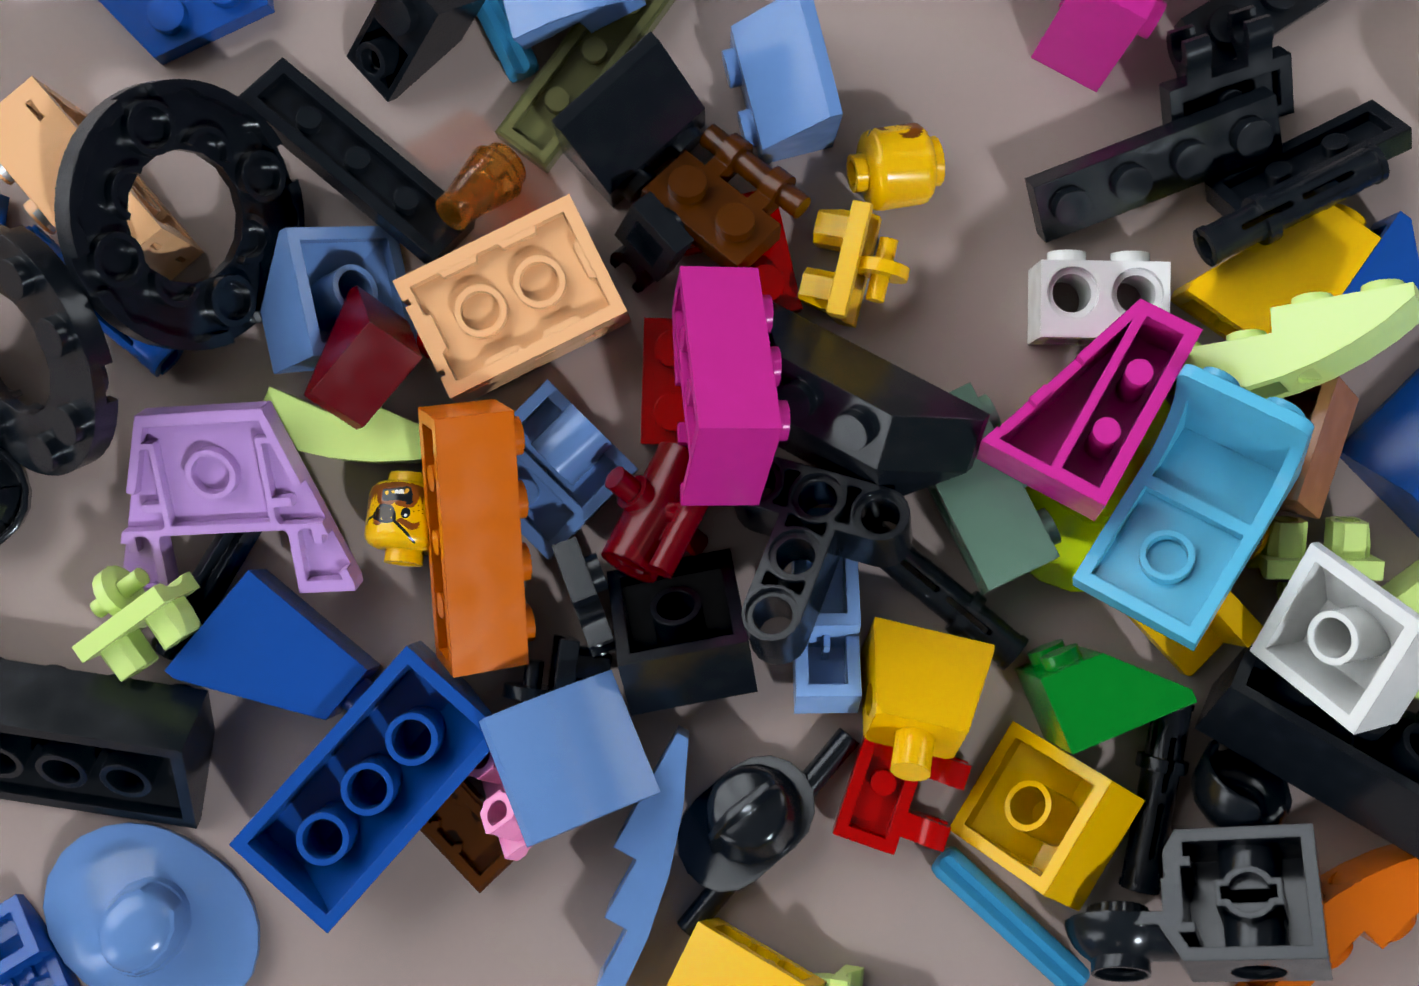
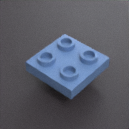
(562, 468)

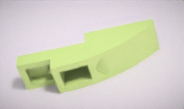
(1314, 338)

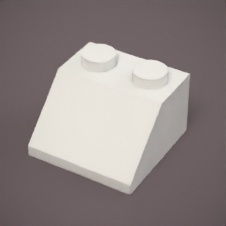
(1343, 642)

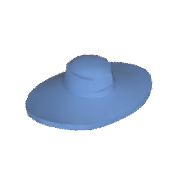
(150, 911)

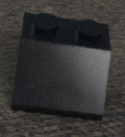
(631, 122)
(681, 635)

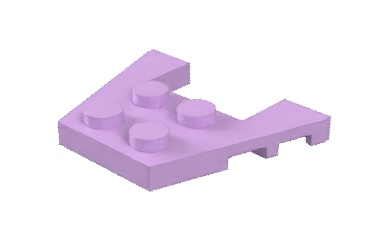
(227, 474)

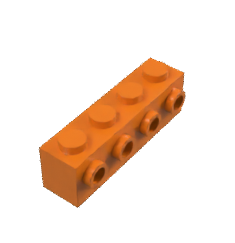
(476, 535)

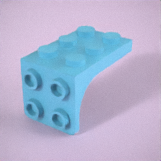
(1197, 505)

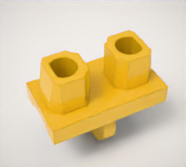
(855, 237)

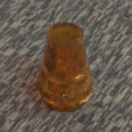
(485, 182)

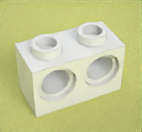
(1097, 292)

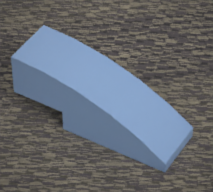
(830, 668)

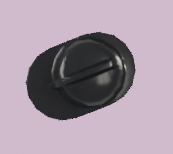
(745, 823)

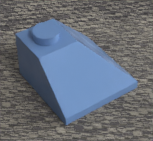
(311, 281)

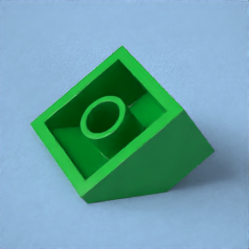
(1093, 697)

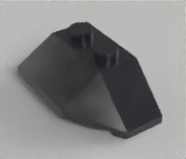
(867, 414)

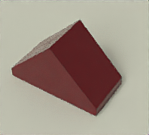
(362, 359)

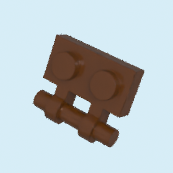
(718, 216)

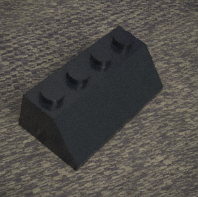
(104, 743)

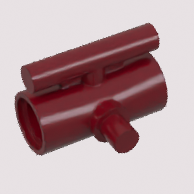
(654, 524)

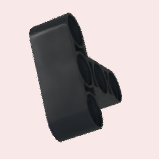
(816, 539)

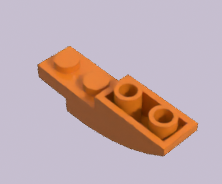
(1366, 898)

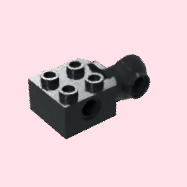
(1232, 911)

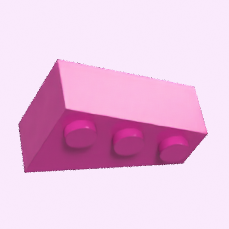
(1093, 35)
(726, 385)
(1092, 416)

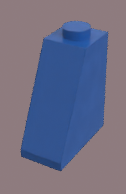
(275, 652)

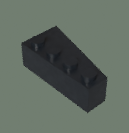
(1277, 727)

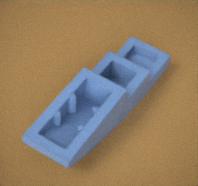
(650, 840)

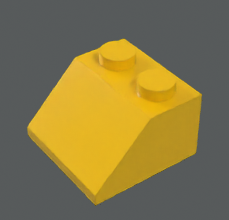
(1046, 816)

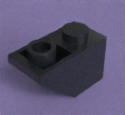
(407, 39)

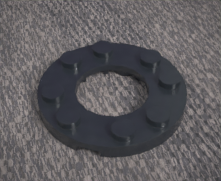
(94, 213)
(78, 415)

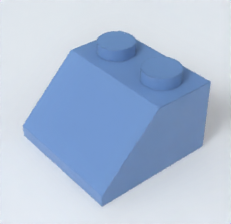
(784, 80)

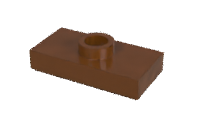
(461, 837)

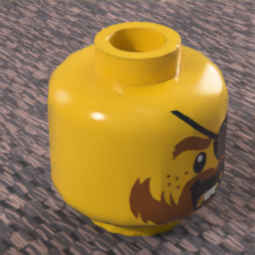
(896, 166)
(398, 519)

